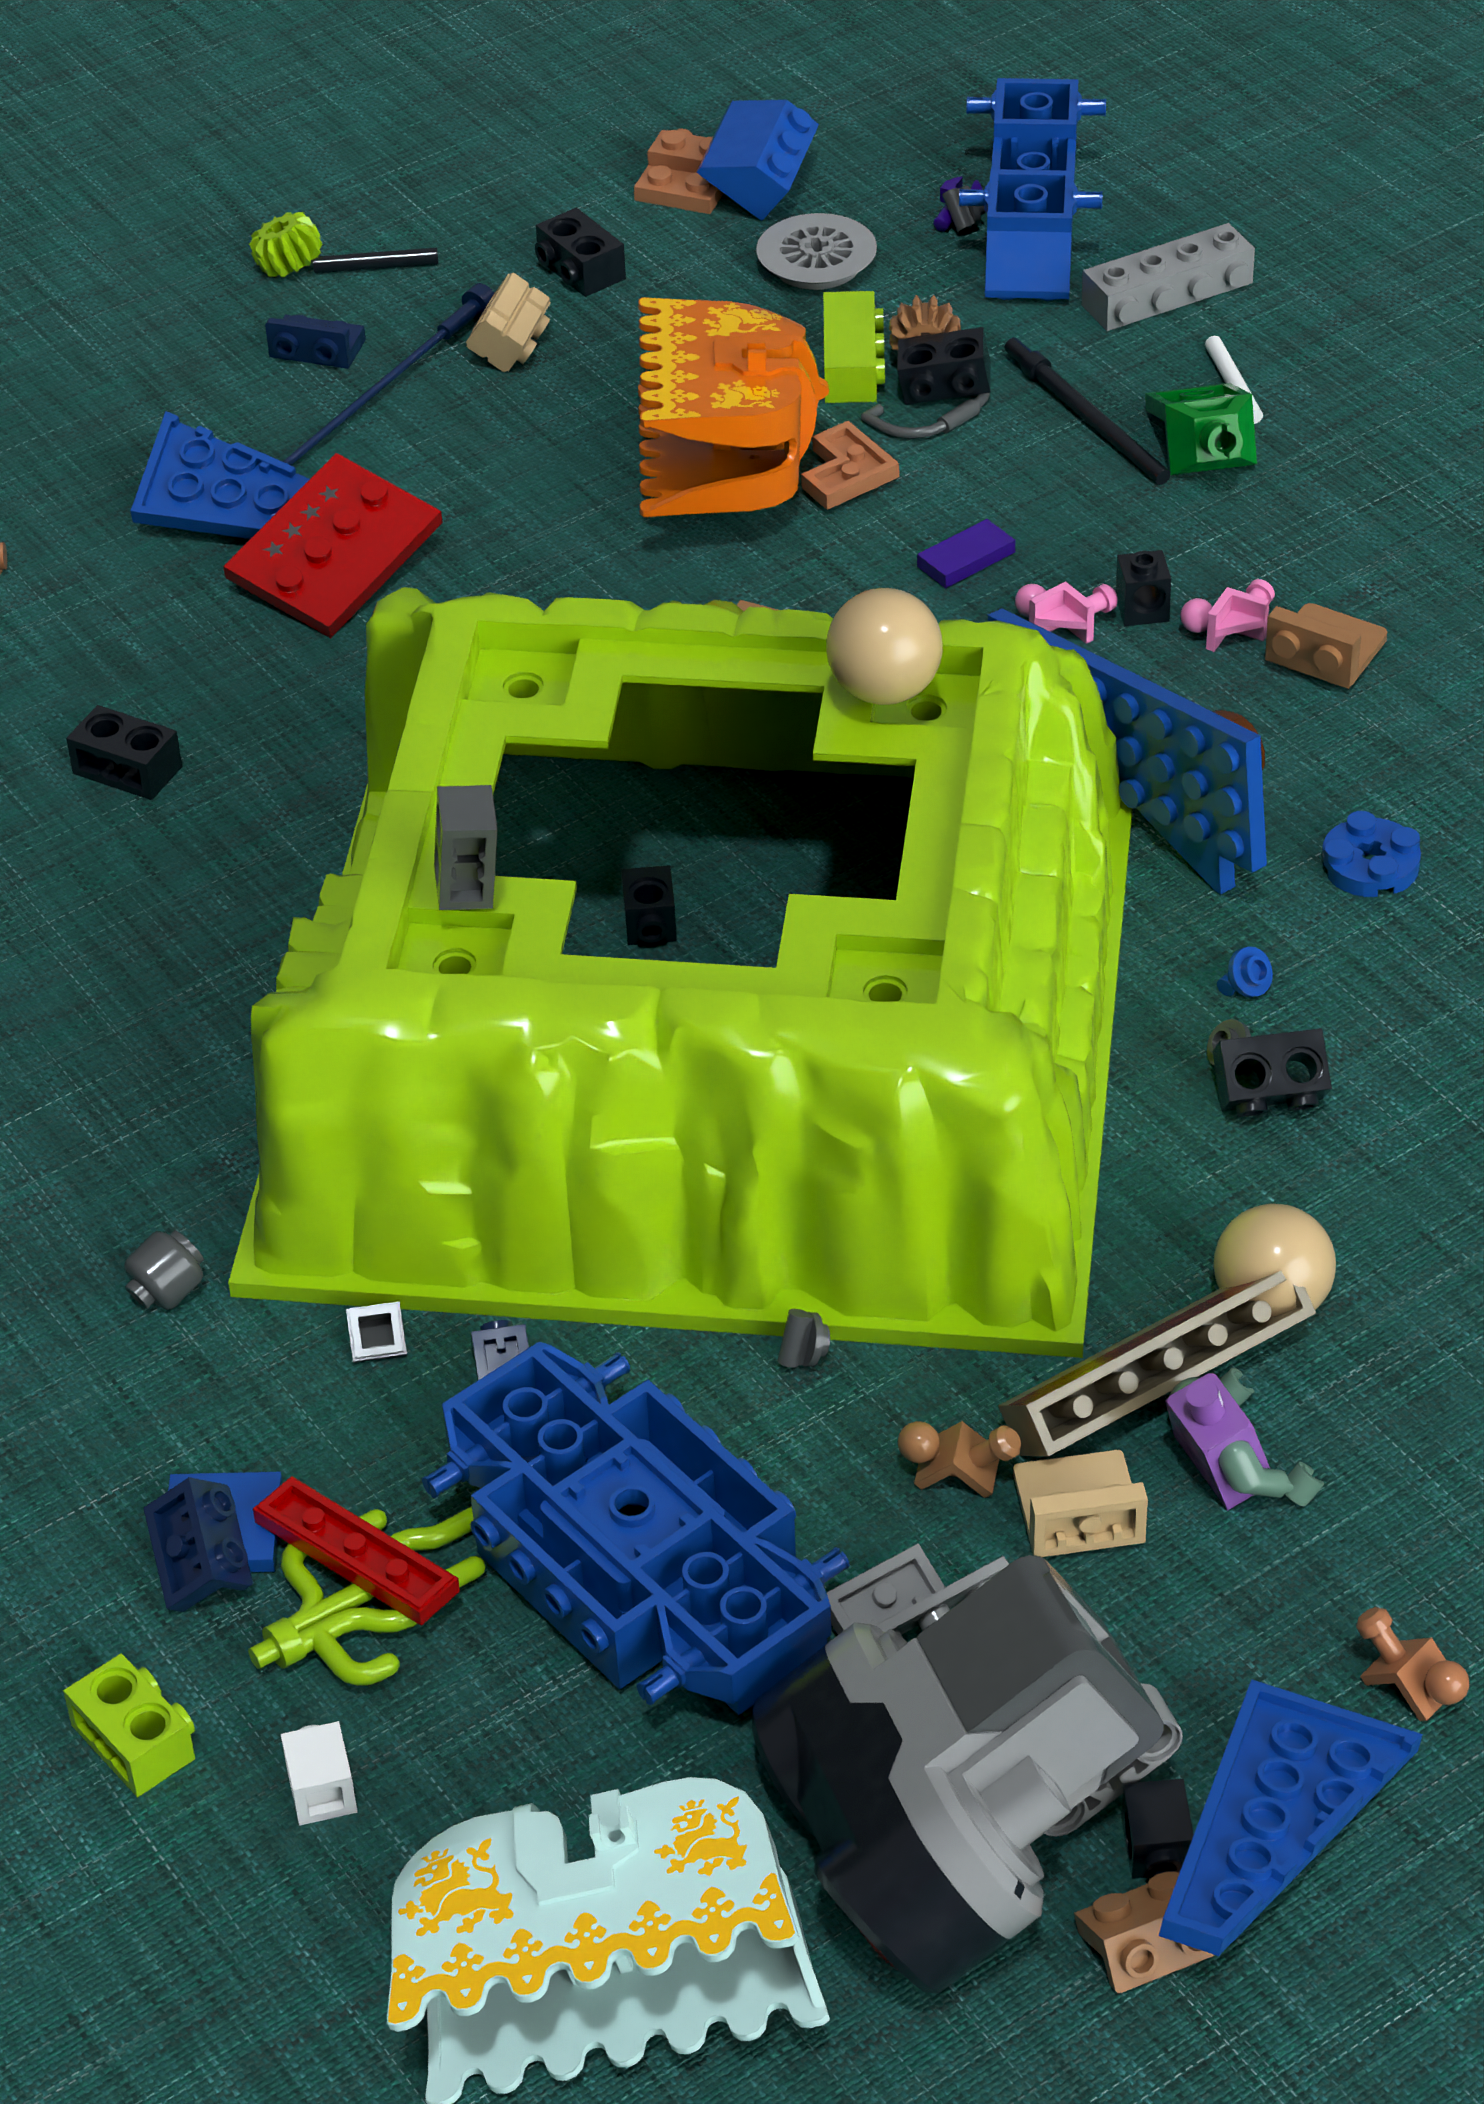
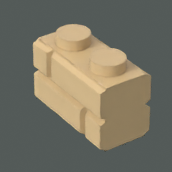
(509, 323)

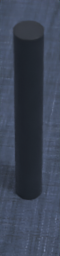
(376, 260)

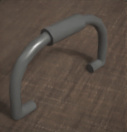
(944, 423)

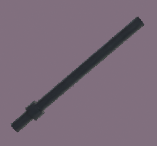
(1039, 368)

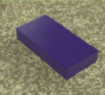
(966, 553)

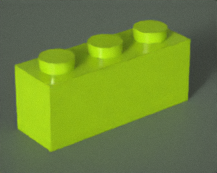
(853, 346)

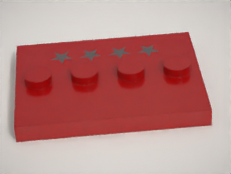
(333, 545)

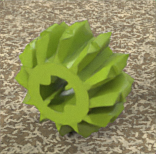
(285, 244)

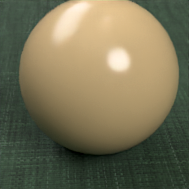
(884, 646)
(1272, 1241)

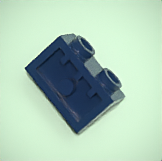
(314, 340)
(196, 1542)

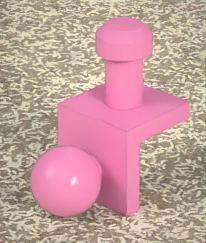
(1065, 607)
(1231, 614)

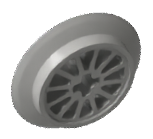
(816, 250)

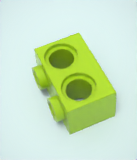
(131, 1724)

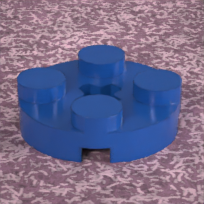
(1364, 834)

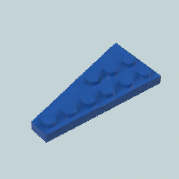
(210, 484)
(1277, 1800)

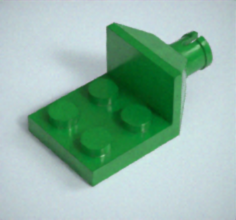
(1206, 427)

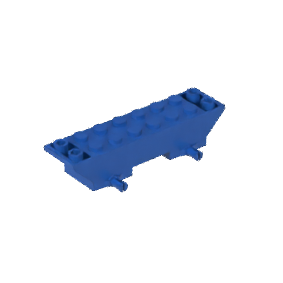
(1032, 185)

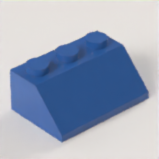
(758, 152)

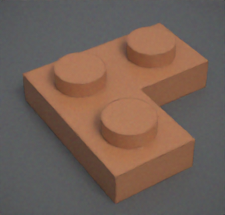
(852, 466)

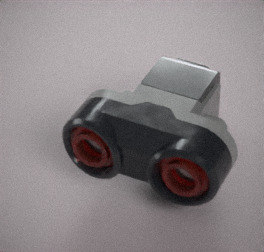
(953, 1755)

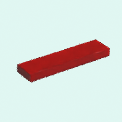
(356, 1550)

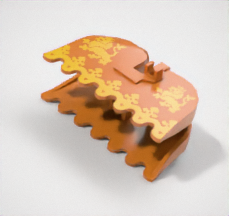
(722, 406)

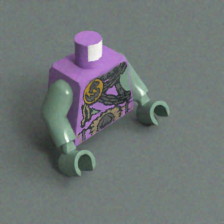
(1225, 1444)

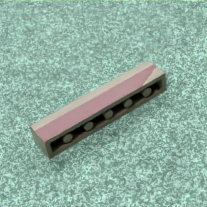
(1147, 1365)

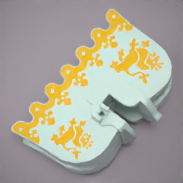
(553, 1958)

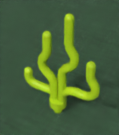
(324, 1620)

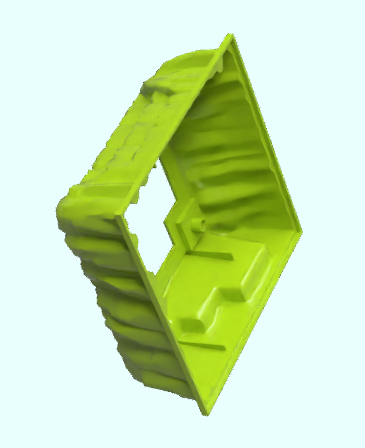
(689, 1144)

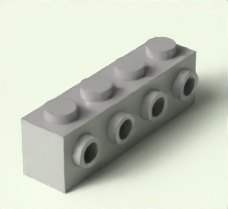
(1167, 276)

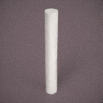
(1229, 370)

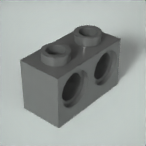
(465, 847)

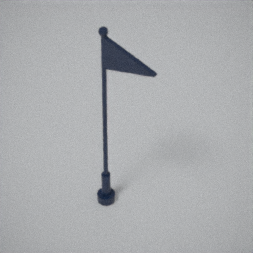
(473, 302)

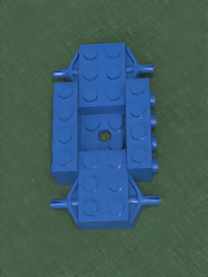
(688, 1582)

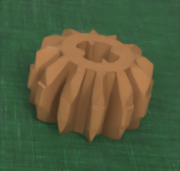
(922, 320)

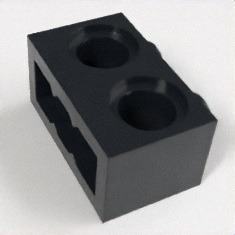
(580, 252)
(944, 365)
(124, 752)
(1268, 1059)

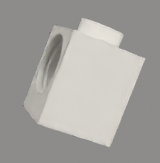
(319, 1773)

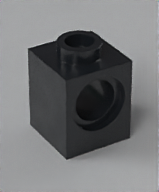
(1143, 588)
(649, 905)
(1156, 1826)

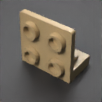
(1080, 1503)

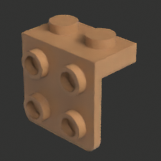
(1322, 643)

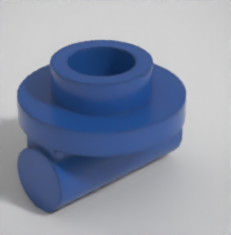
(1247, 973)

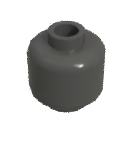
(163, 1270)

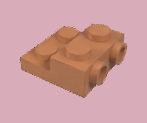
(672, 173)

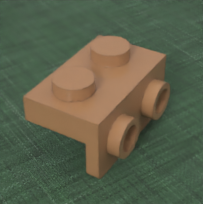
(1127, 1934)

